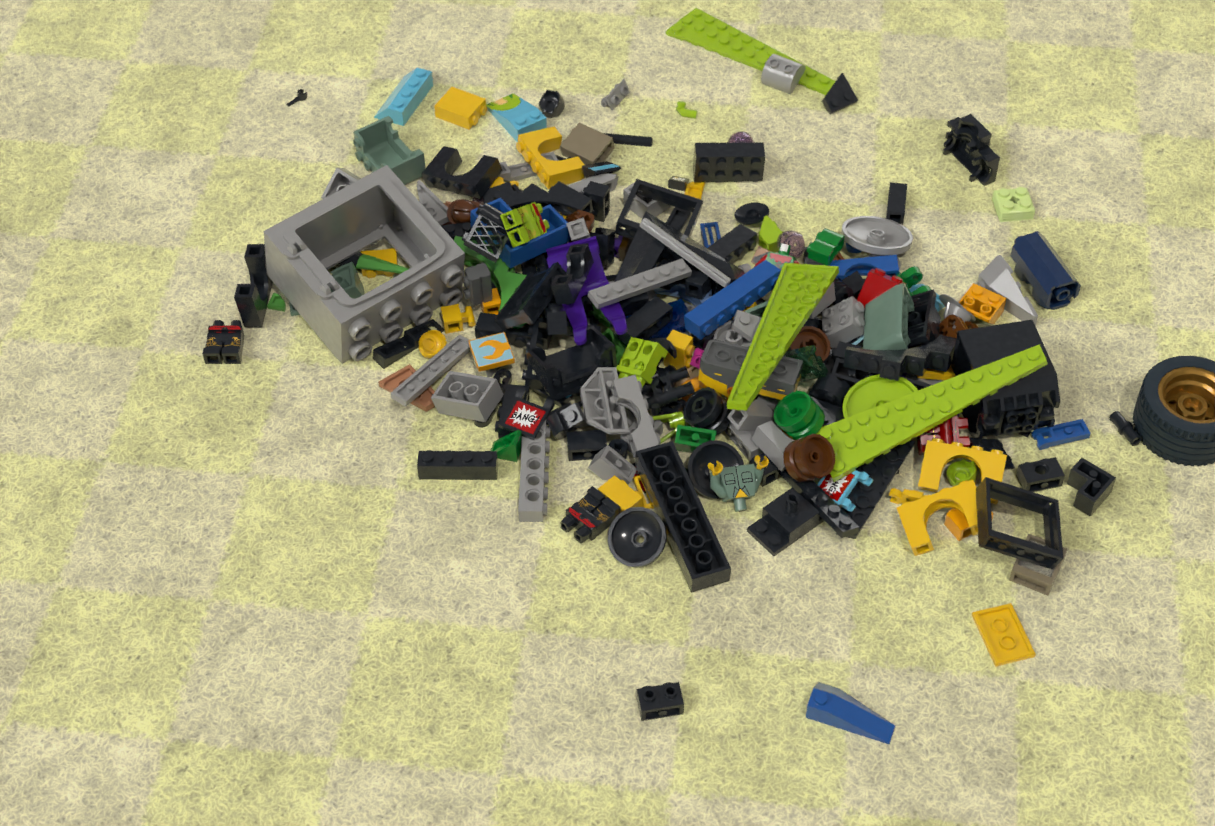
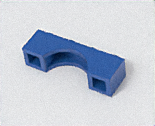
(863, 265)

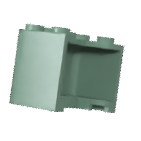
(381, 146)

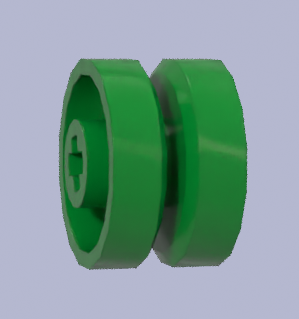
(799, 415)

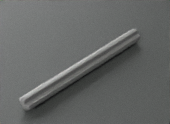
(685, 252)

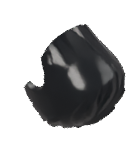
(551, 103)

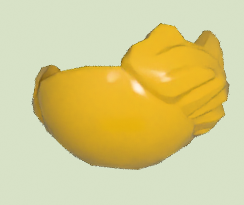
(431, 343)

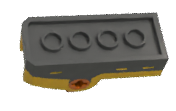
(722, 364)

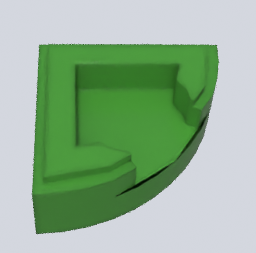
(277, 303)

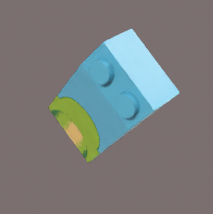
(517, 115)

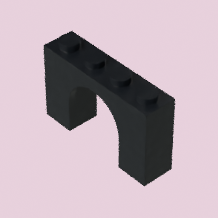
(473, 183)
(254, 297)

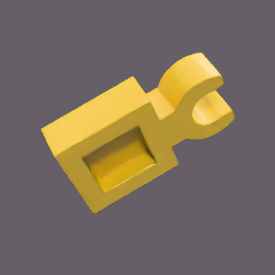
(905, 496)

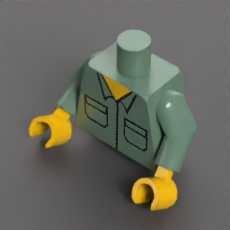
(737, 482)

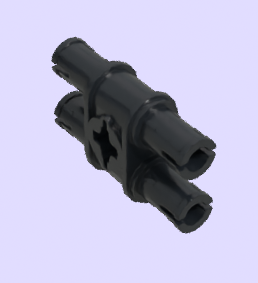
(670, 393)

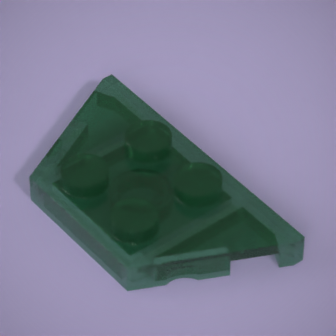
(812, 365)

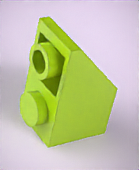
(769, 235)

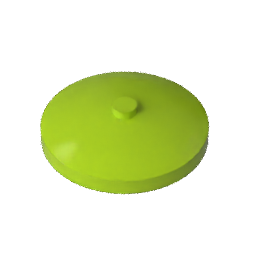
(874, 392)

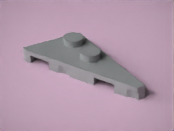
(432, 203)

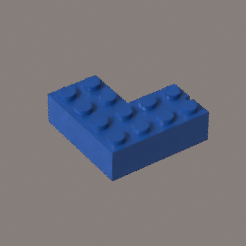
(555, 236)

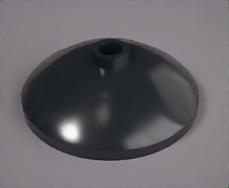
(710, 453)
(625, 535)

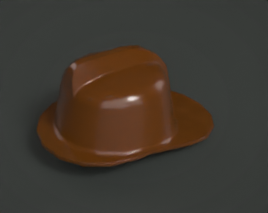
(460, 210)

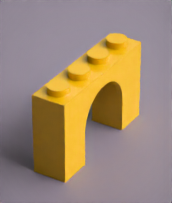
(542, 141)
(939, 454)
(917, 513)

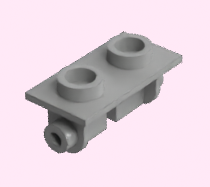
(616, 95)

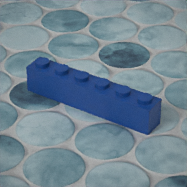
(734, 297)

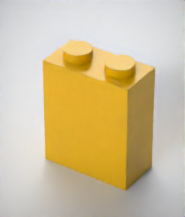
(460, 108)

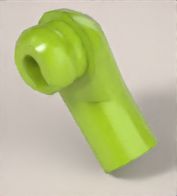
(684, 112)

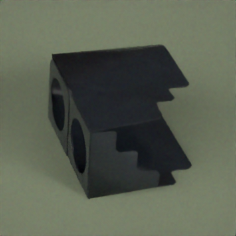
(606, 244)

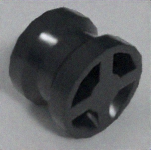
(620, 447)

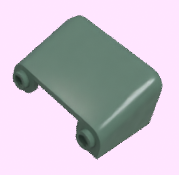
(888, 320)

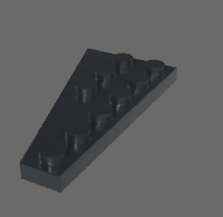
(882, 471)

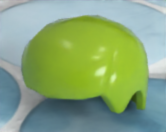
(962, 470)

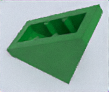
(509, 446)

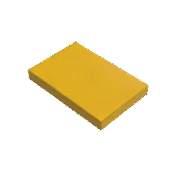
(1003, 634)

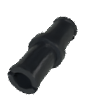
(1125, 428)

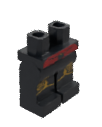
(224, 342)
(590, 515)

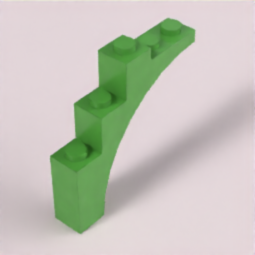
(501, 275)

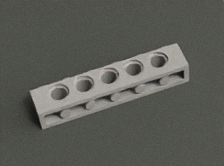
(533, 476)

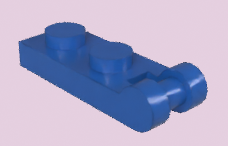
(1061, 434)

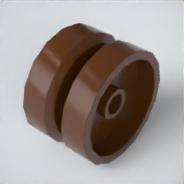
(812, 336)
(809, 458)

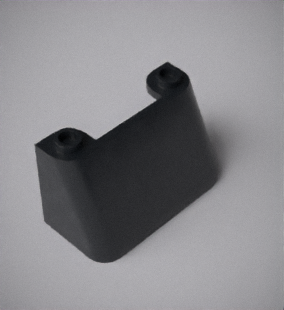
(569, 369)

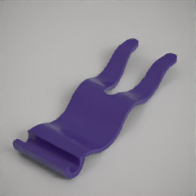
(595, 279)

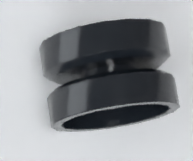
(707, 410)

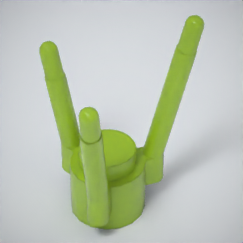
(673, 420)

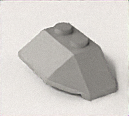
(600, 405)

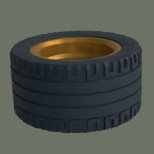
(1178, 410)

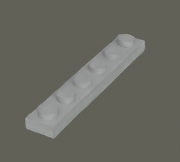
(639, 283)
(431, 371)

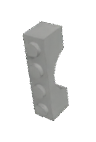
(628, 394)

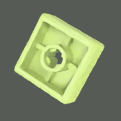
(1013, 204)

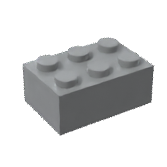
(467, 396)

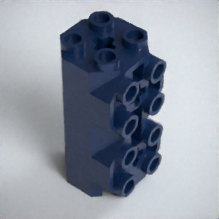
(1044, 270)

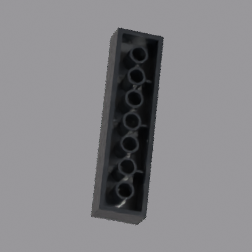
(683, 515)

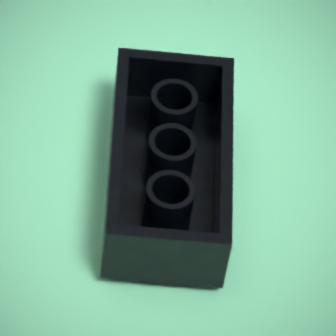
(728, 162)

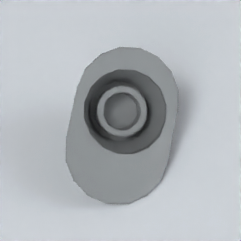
(955, 308)

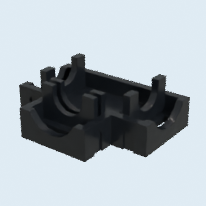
(971, 147)

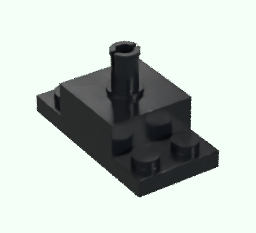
(924, 320)
(784, 522)

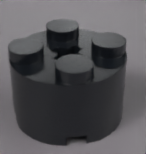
(830, 390)

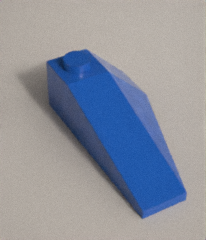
(840, 710)

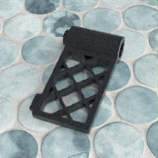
(491, 217)

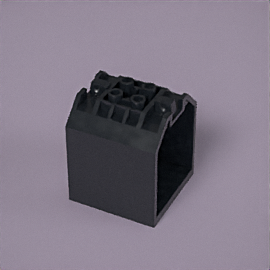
(1014, 407)

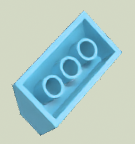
(407, 96)

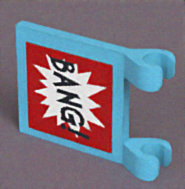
(839, 490)

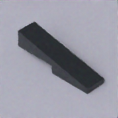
(395, 350)

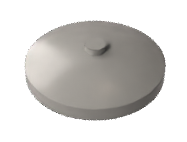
(877, 235)

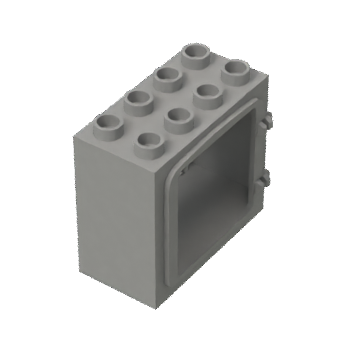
(341, 226)

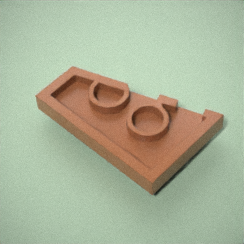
(391, 382)

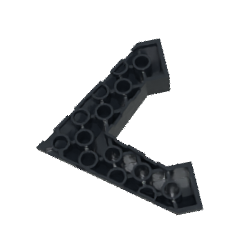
(648, 251)

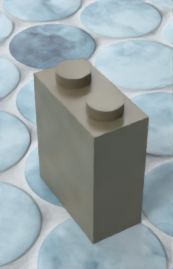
(587, 144)

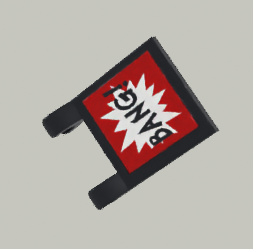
(526, 415)

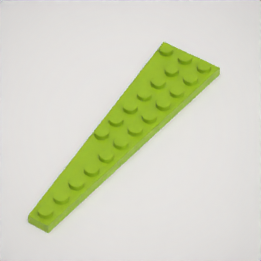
(732, 43)
(788, 309)
(881, 428)

